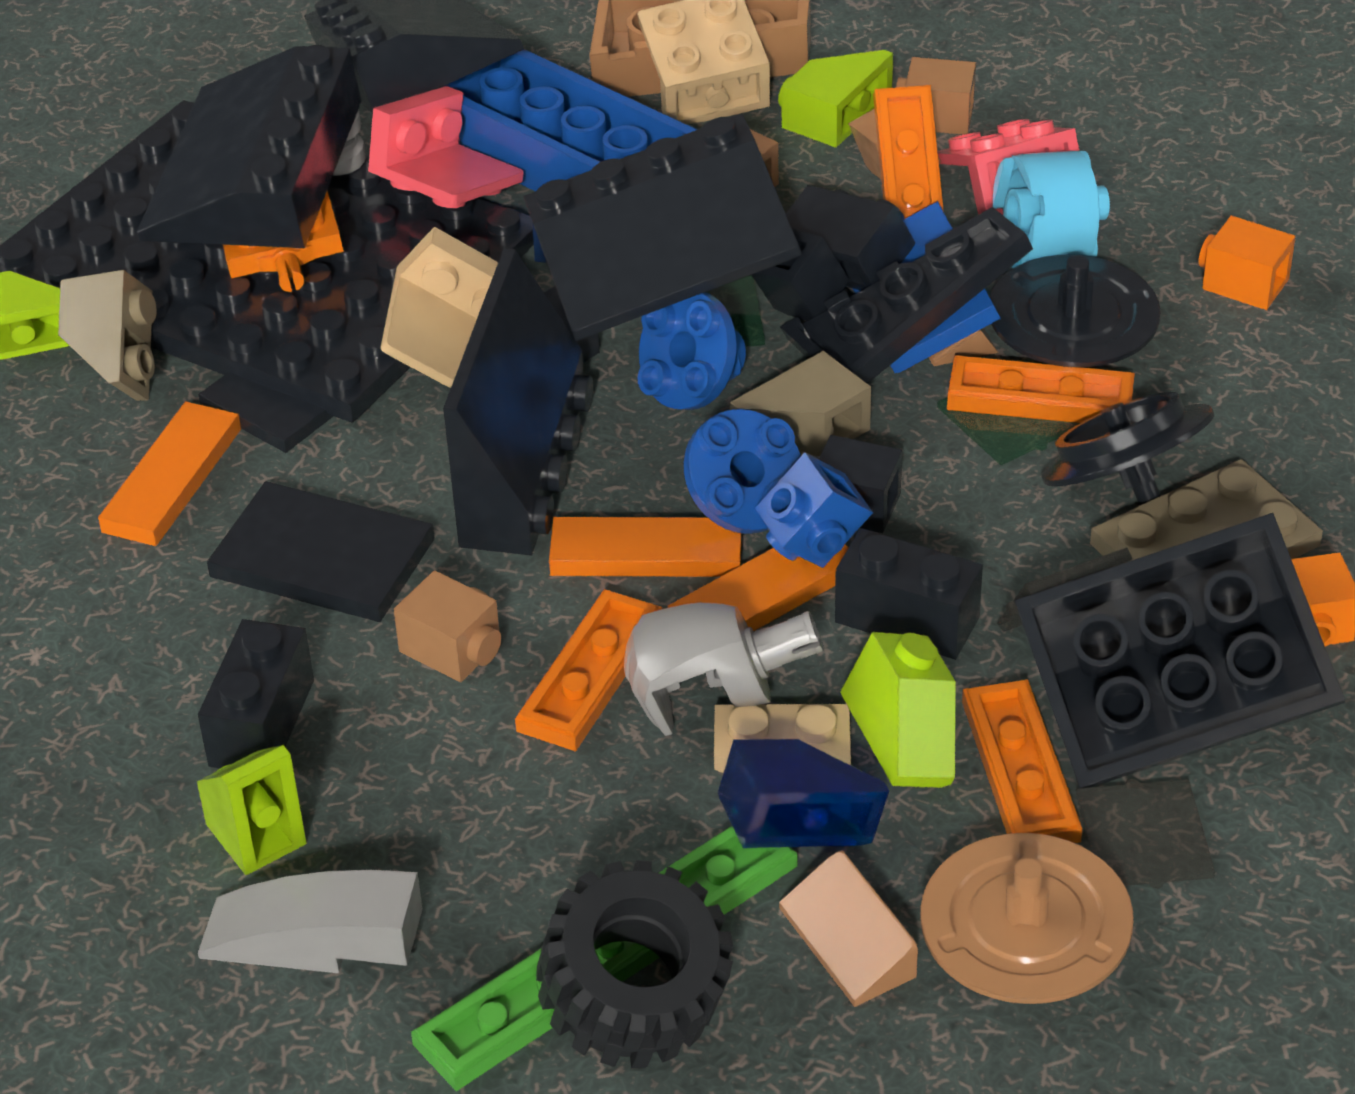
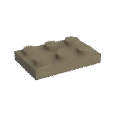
(1205, 507)

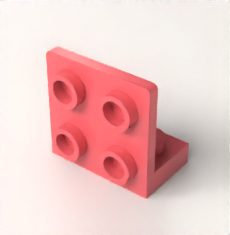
(419, 151)
(986, 152)

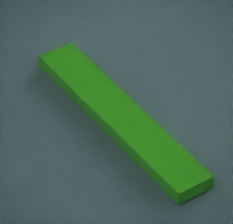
(507, 1009)

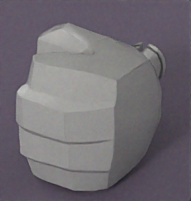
(714, 641)

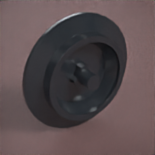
(1075, 311)
(1125, 441)

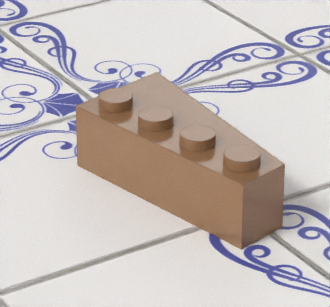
(625, 64)

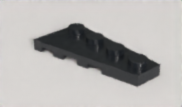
(911, 297)

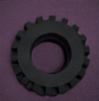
(645, 911)

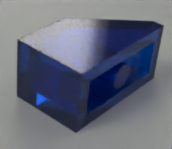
(798, 796)

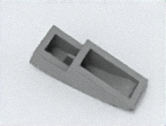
(317, 920)

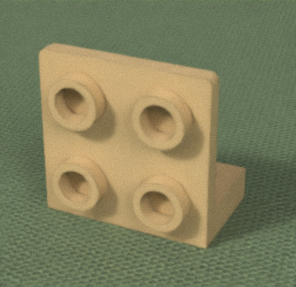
(706, 59)
(436, 305)

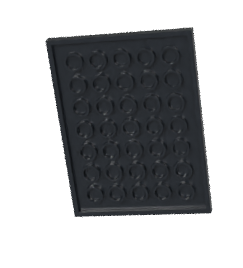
(302, 342)

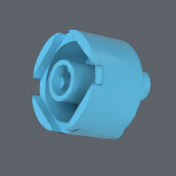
(1052, 201)

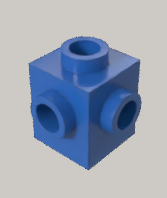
(812, 511)

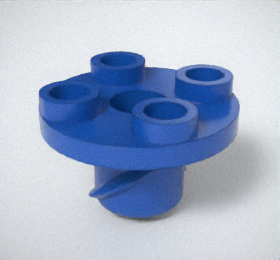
(689, 352)
(736, 464)

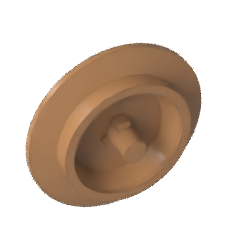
(1026, 918)

